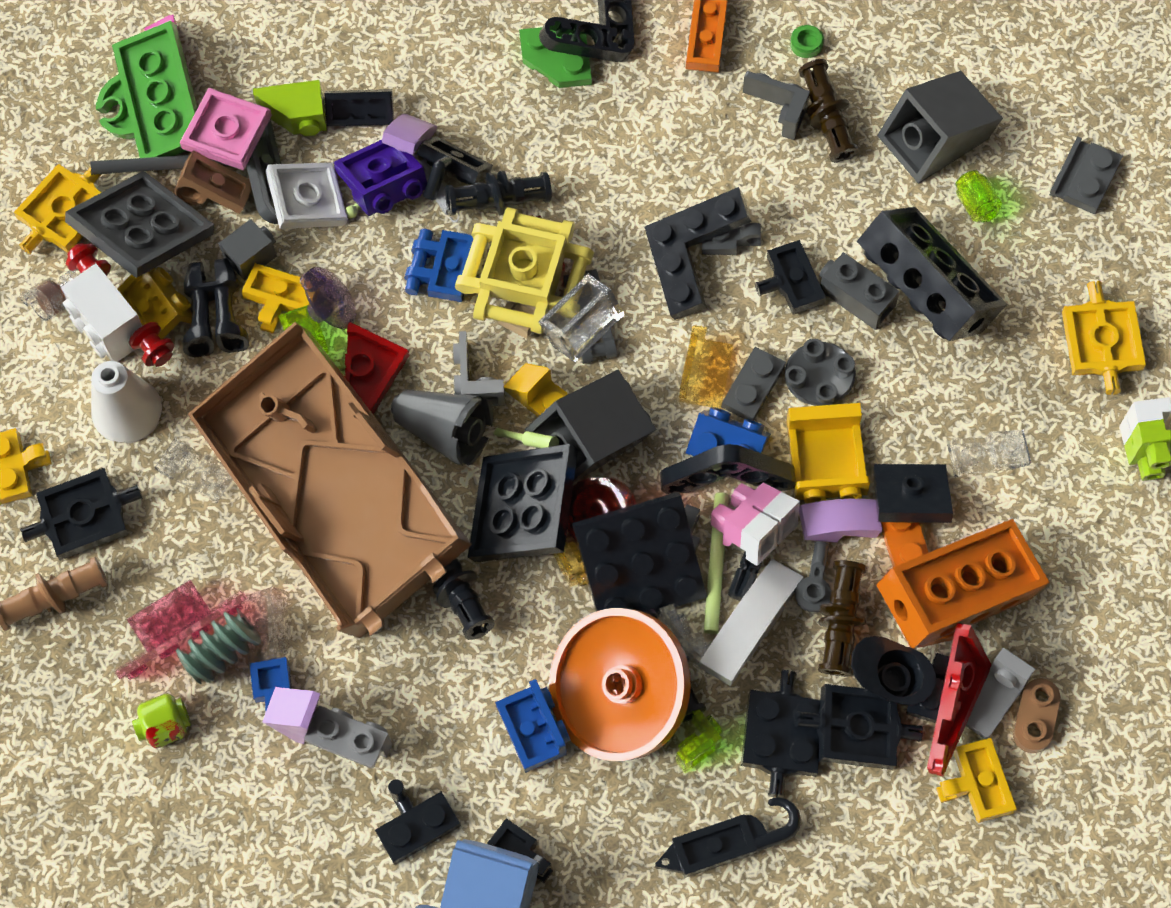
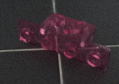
(170, 621)

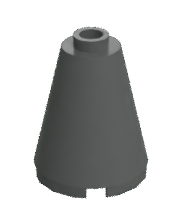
(446, 422)

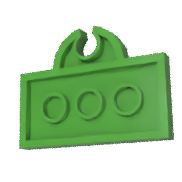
(151, 92)

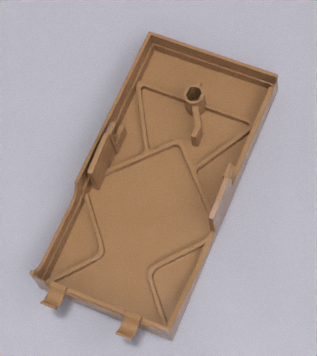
(328, 481)

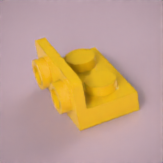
(156, 300)

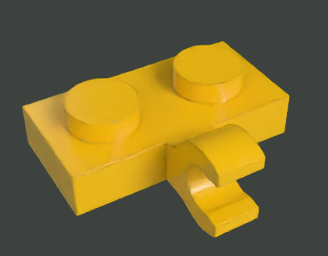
(276, 291)
(15, 465)
(980, 779)

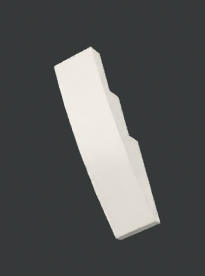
(750, 622)

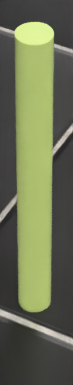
(715, 573)

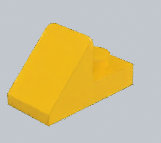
(534, 388)

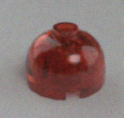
(596, 497)

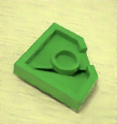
(560, 68)

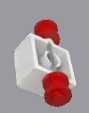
(105, 314)

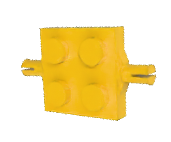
(47, 205)
(1103, 338)

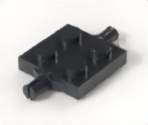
(81, 514)
(857, 728)
(773, 740)

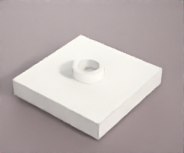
(306, 195)

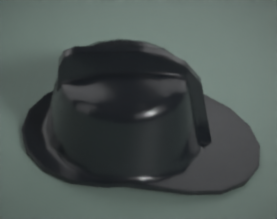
(893, 671)

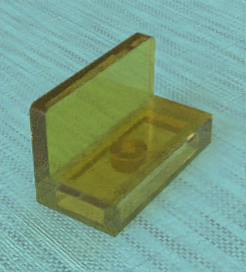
(705, 370)

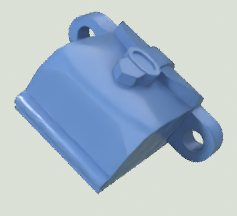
(488, 878)

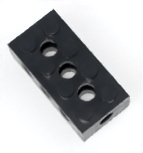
(918, 254)

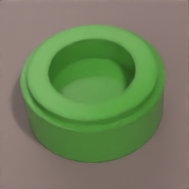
(806, 41)

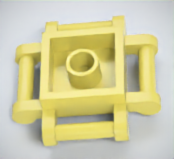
(521, 266)

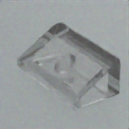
(270, 616)

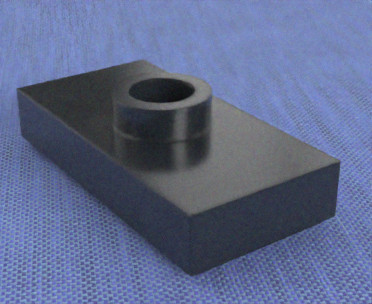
(359, 107)

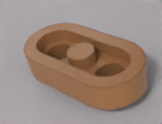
(1037, 714)

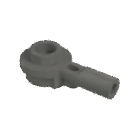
(813, 590)

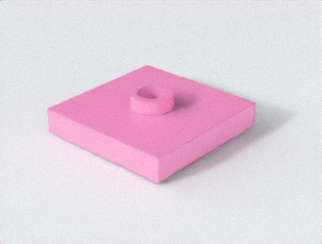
(226, 128)

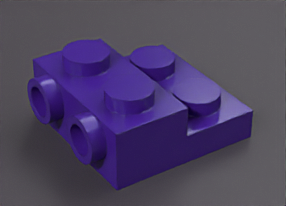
(381, 177)

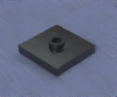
(912, 493)

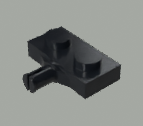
(792, 278)

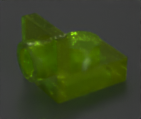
(697, 748)

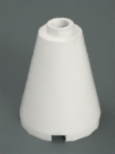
(123, 403)

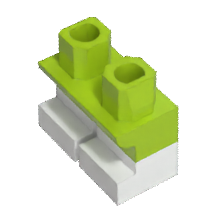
(1147, 438)

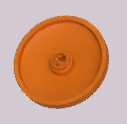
(620, 684)

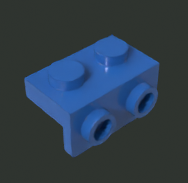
(717, 429)
(532, 726)

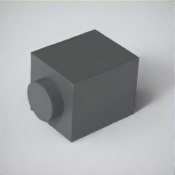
(248, 246)

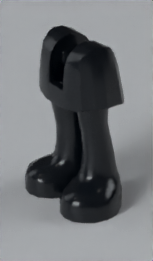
(228, 333)

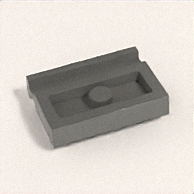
(1086, 175)

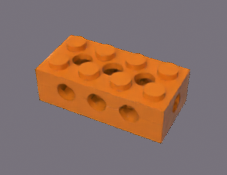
(962, 583)

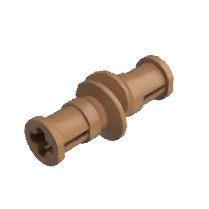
(51, 593)

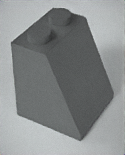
(938, 124)
(596, 420)

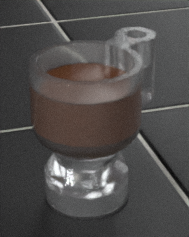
(48, 296)

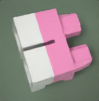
(759, 521)

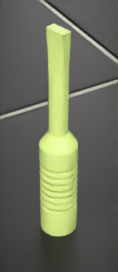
(529, 438)

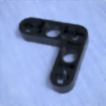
(601, 33)
(725, 462)

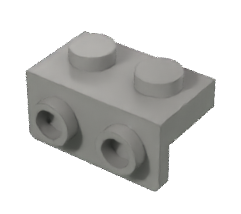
(348, 738)

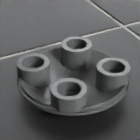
(820, 373)

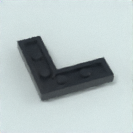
(674, 236)

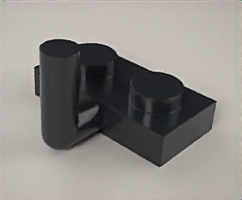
(448, 157)
(416, 825)

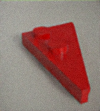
(372, 364)
(963, 683)

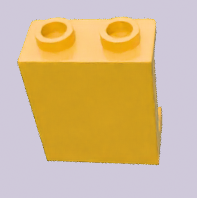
(827, 452)

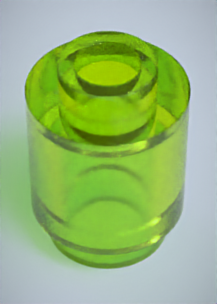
(978, 196)

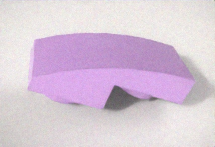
(408, 133)
(834, 518)

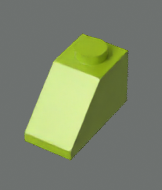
(295, 106)

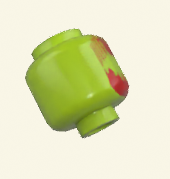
(161, 720)

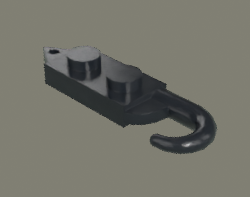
(727, 841)

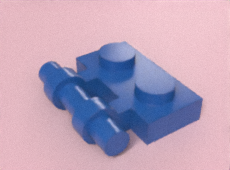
(449, 263)

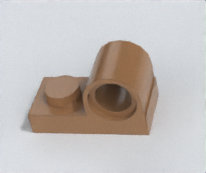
(207, 179)

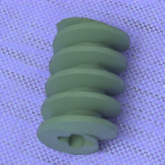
(219, 647)

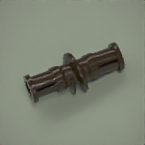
(827, 111)
(841, 618)

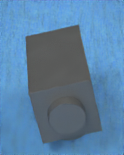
(858, 290)

